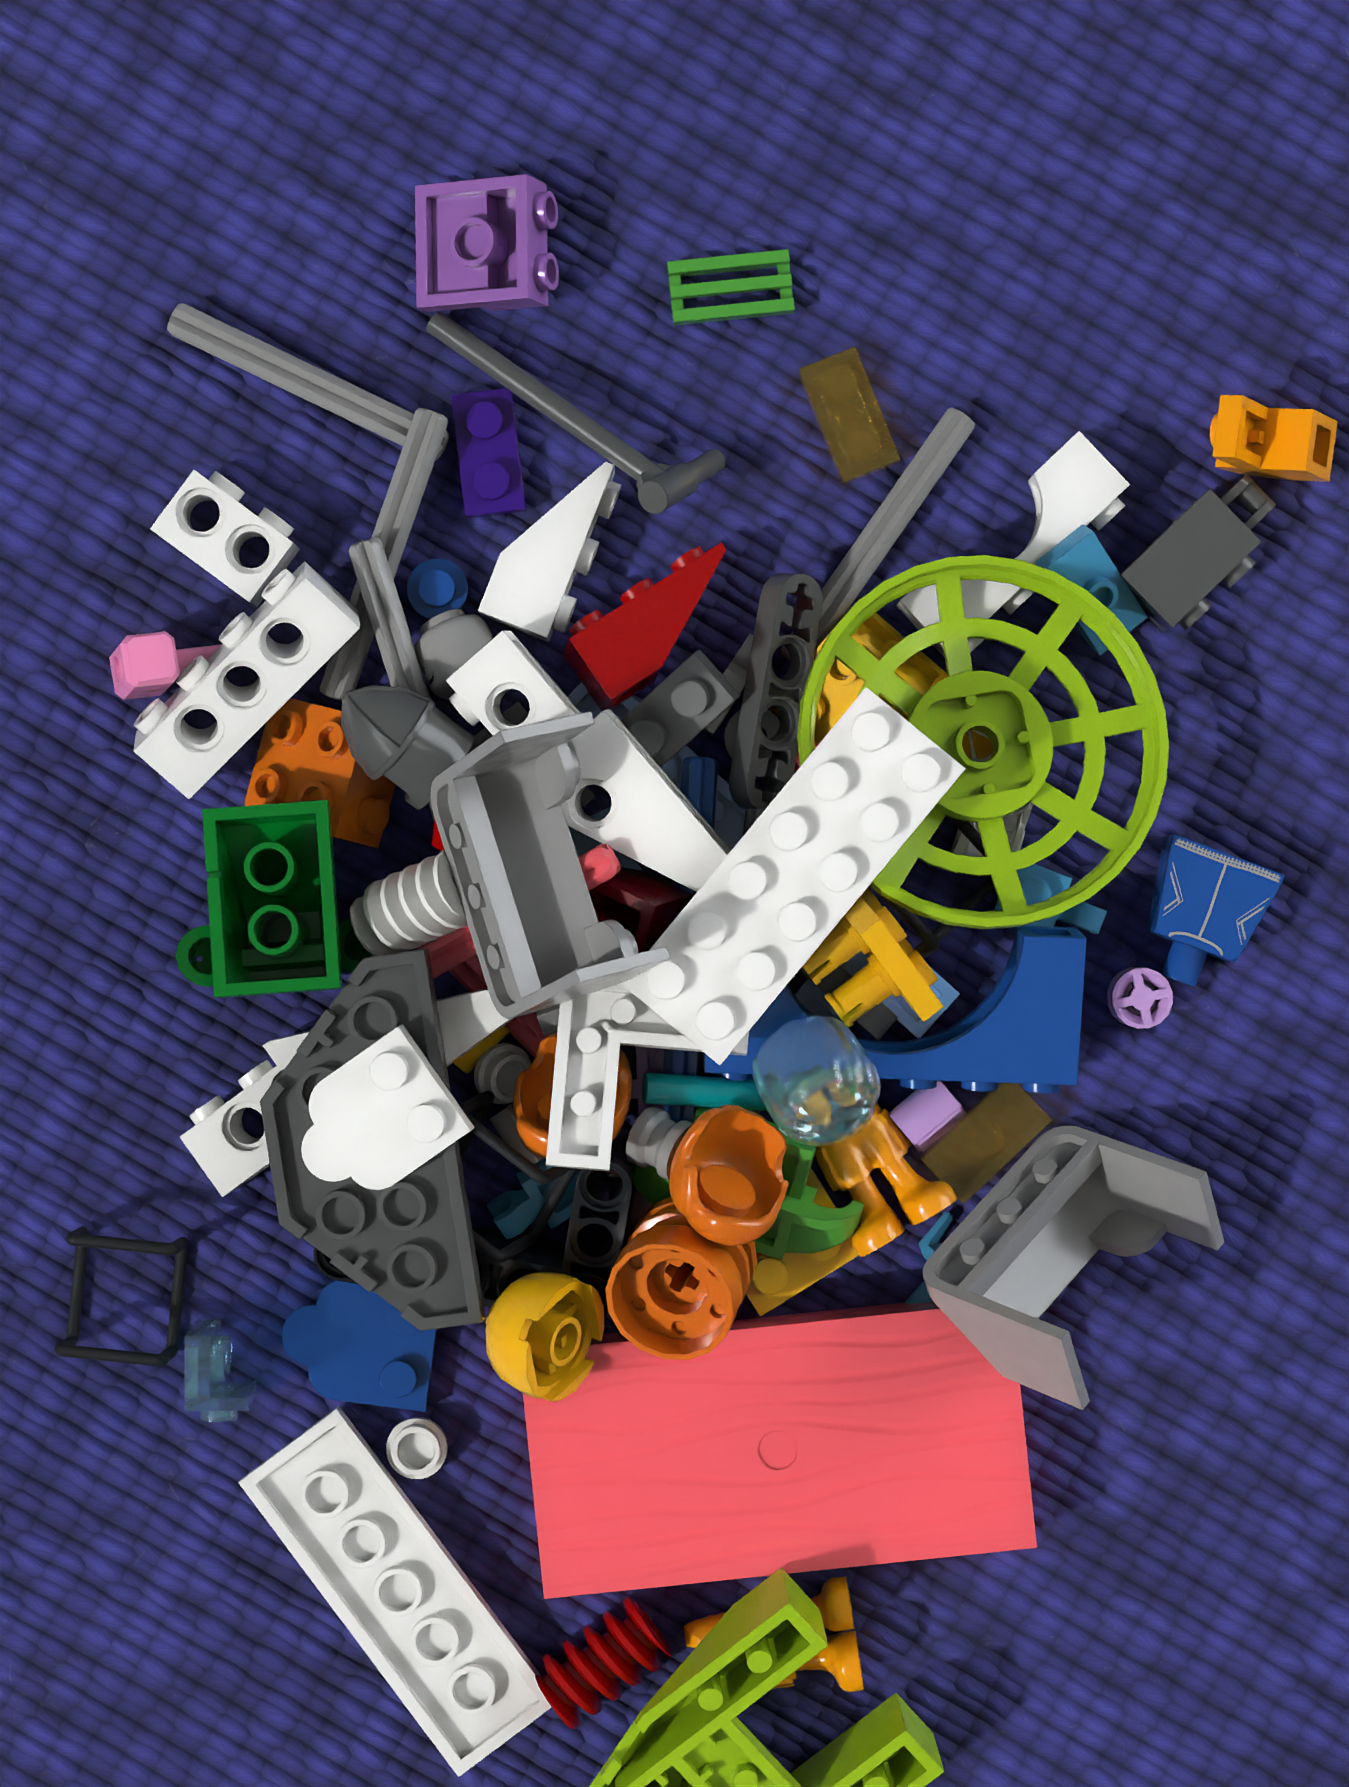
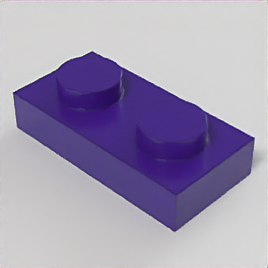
(488, 453)

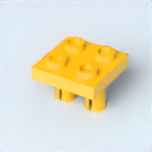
(891, 967)

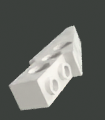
(648, 811)
(234, 1157)

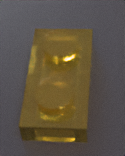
(848, 415)

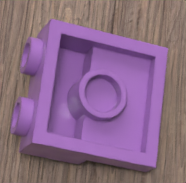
(484, 244)

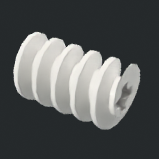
(408, 908)

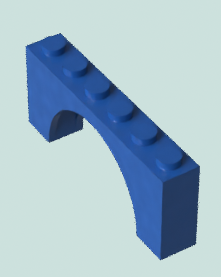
(1016, 1035)

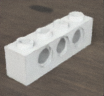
(192, 755)

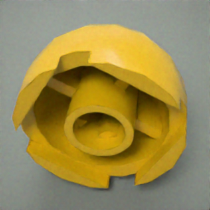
(543, 1332)

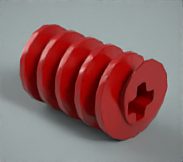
(602, 1663)

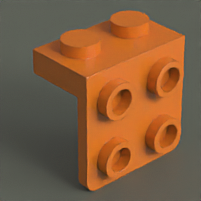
(309, 760)

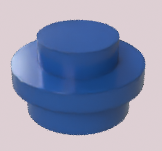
(437, 587)

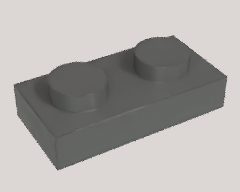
(680, 708)

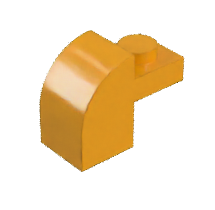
(1272, 440)

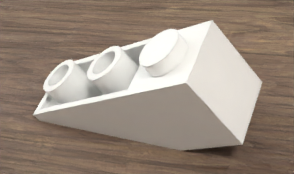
(538, 568)

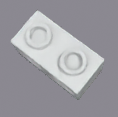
(220, 546)

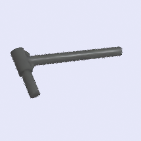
(657, 484)

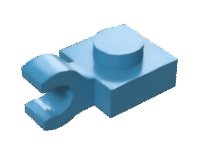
(1042, 884)
(518, 1209)

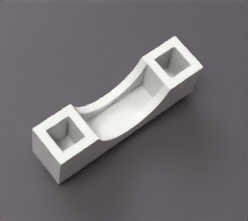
(1067, 491)

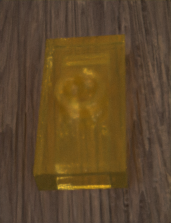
(985, 1139)

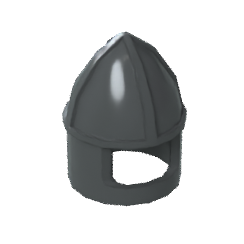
(402, 738)

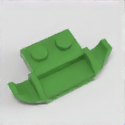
(800, 1222)

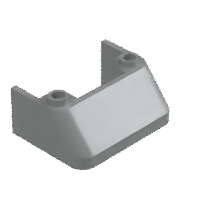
(522, 872)
(1041, 1229)

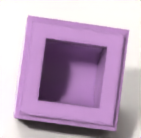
(927, 1115)

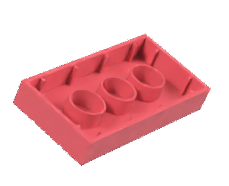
(779, 1450)

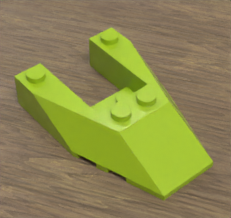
(691, 1724)

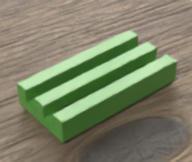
(724, 264)

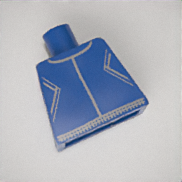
(1206, 905)

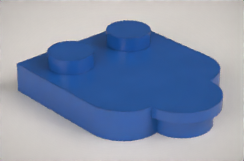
(361, 1349)

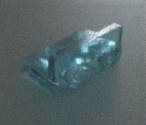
(206, 1363)

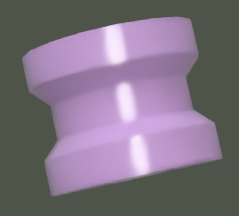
(1150, 996)

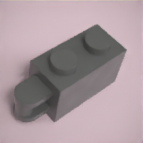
(1196, 554)

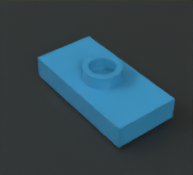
(1087, 564)

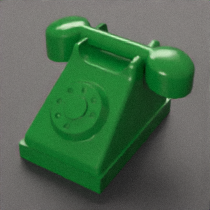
(270, 904)

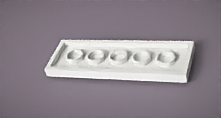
(795, 875)
(397, 1590)

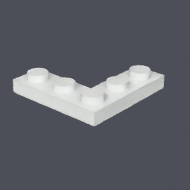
(587, 1070)

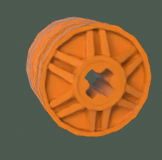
(675, 1287)

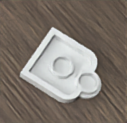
(381, 1116)

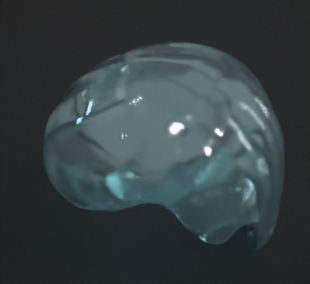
(816, 1081)

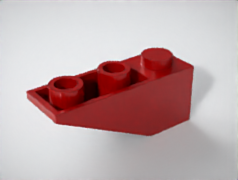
(630, 645)

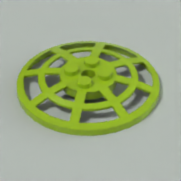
(1015, 726)

